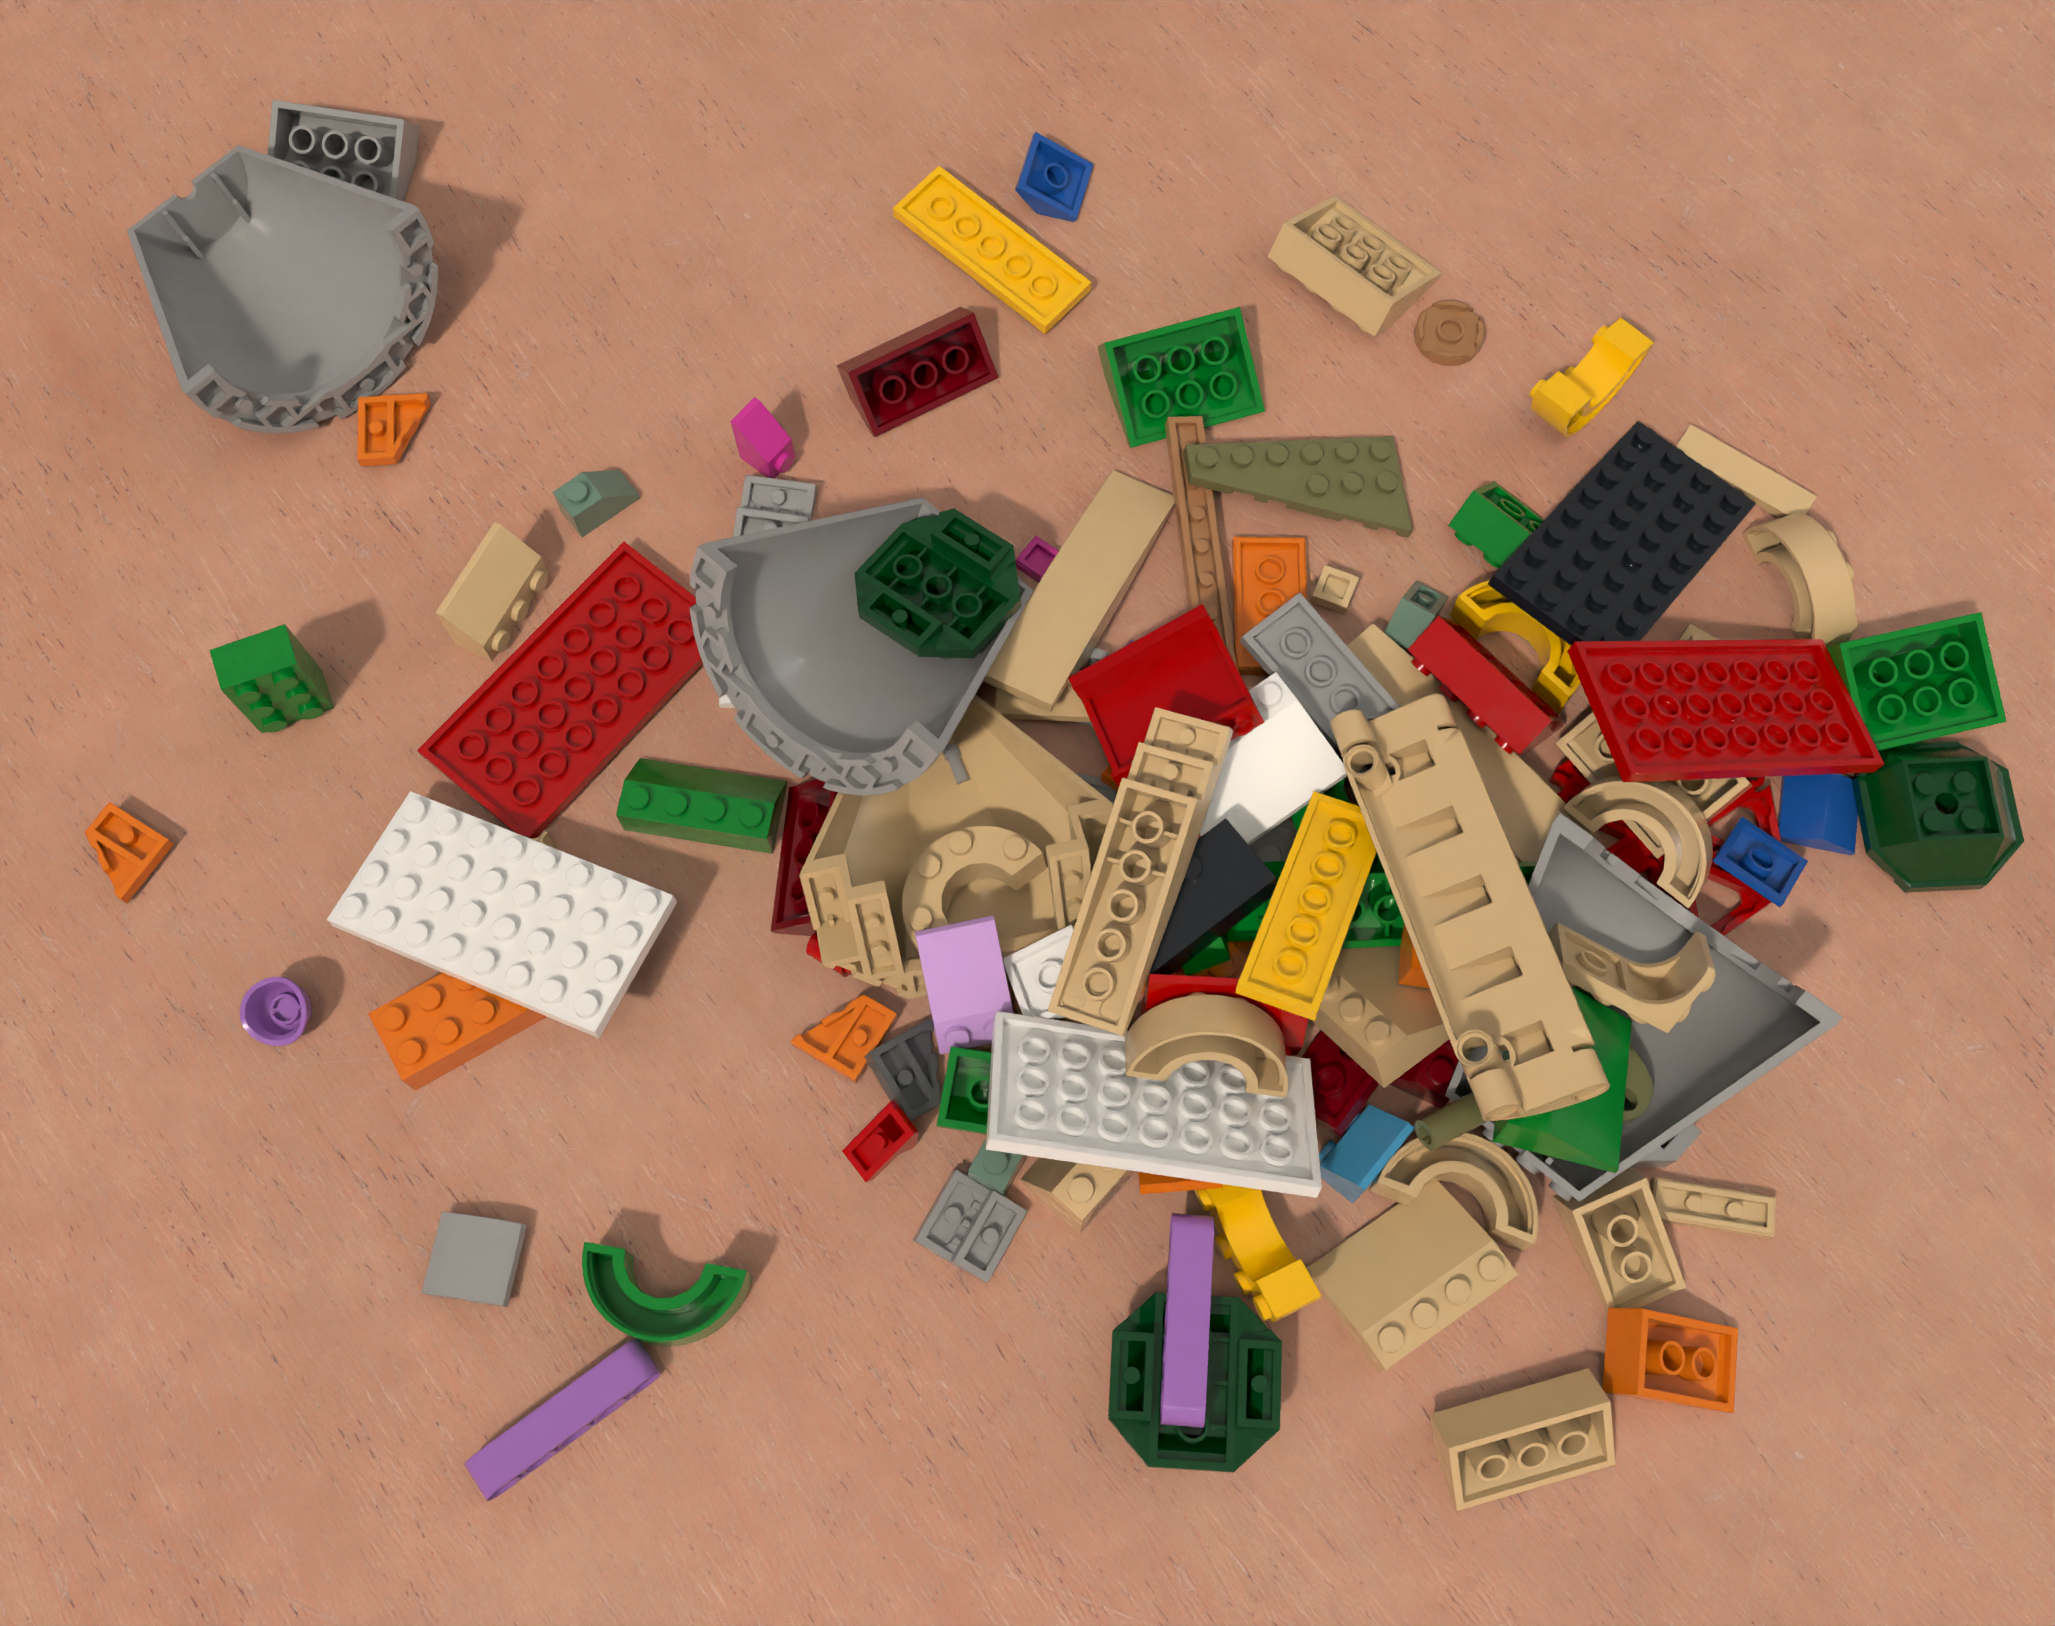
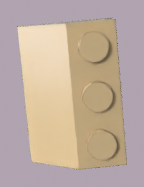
(492, 593)

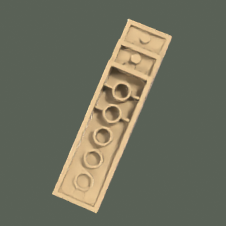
(1080, 591)
(1518, 794)
(1139, 870)

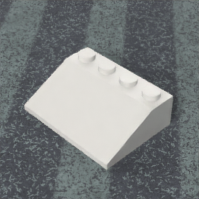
(1273, 766)

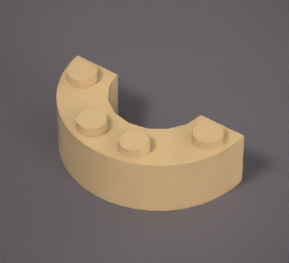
(1814, 573)
(1669, 816)
(958, 860)
(1209, 1030)
(1478, 1167)

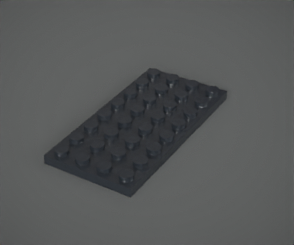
(1622, 542)

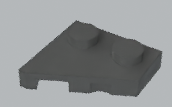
(908, 1070)

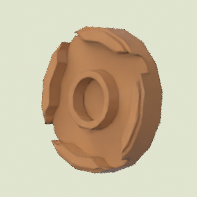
(1449, 333)

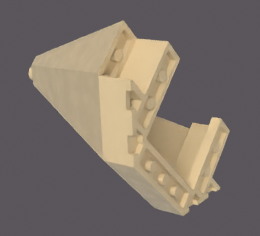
(872, 841)

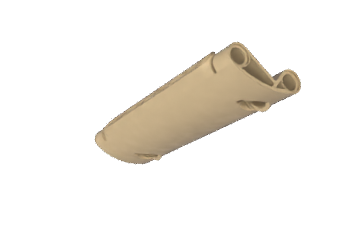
(1469, 911)

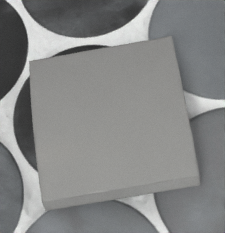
(773, 504)
(970, 1225)
(474, 1259)

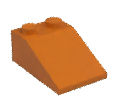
(1670, 1359)

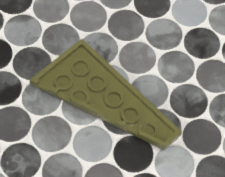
(1318, 476)

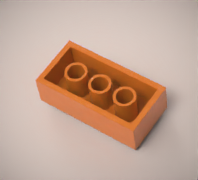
(445, 1026)

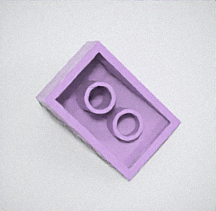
(963, 981)

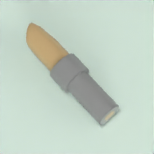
(952, 754)

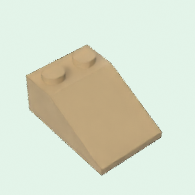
(1622, 1242)

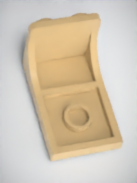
(1647, 992)

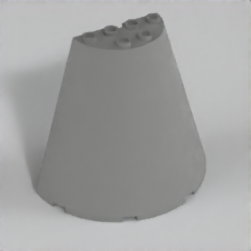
(285, 290)
(811, 675)
(1726, 1042)

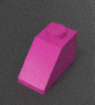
(762, 440)

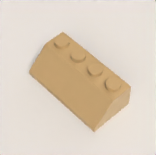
(1524, 1438)

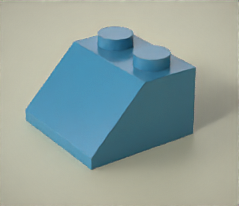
(1362, 1151)

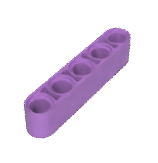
(1187, 1320)
(562, 1419)

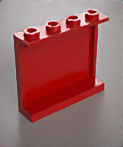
(1171, 668)

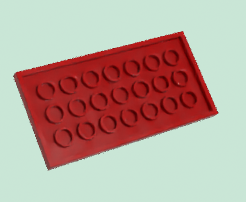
(570, 694)
(1723, 709)

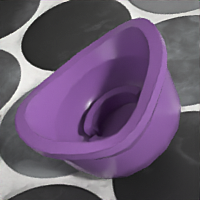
(275, 1011)

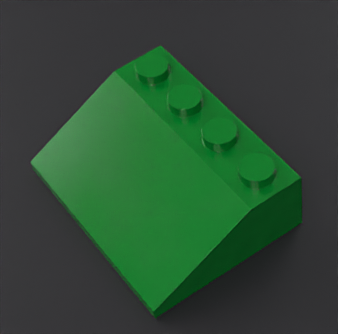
(1182, 372)
(1922, 681)
(1590, 1129)

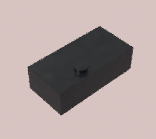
(1217, 892)

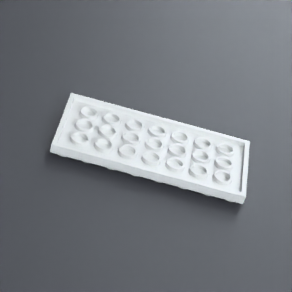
(504, 913)
(1067, 1098)

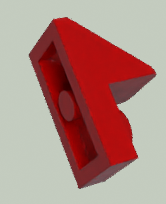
(881, 1141)

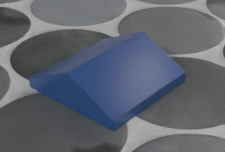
(1053, 179)
(1818, 812)
(1760, 861)

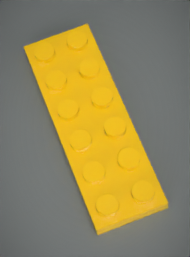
(992, 249)
(1310, 909)

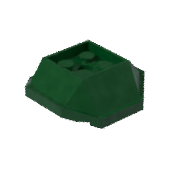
(935, 557)
(1919, 842)
(1240, 1393)

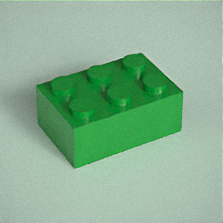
(271, 679)

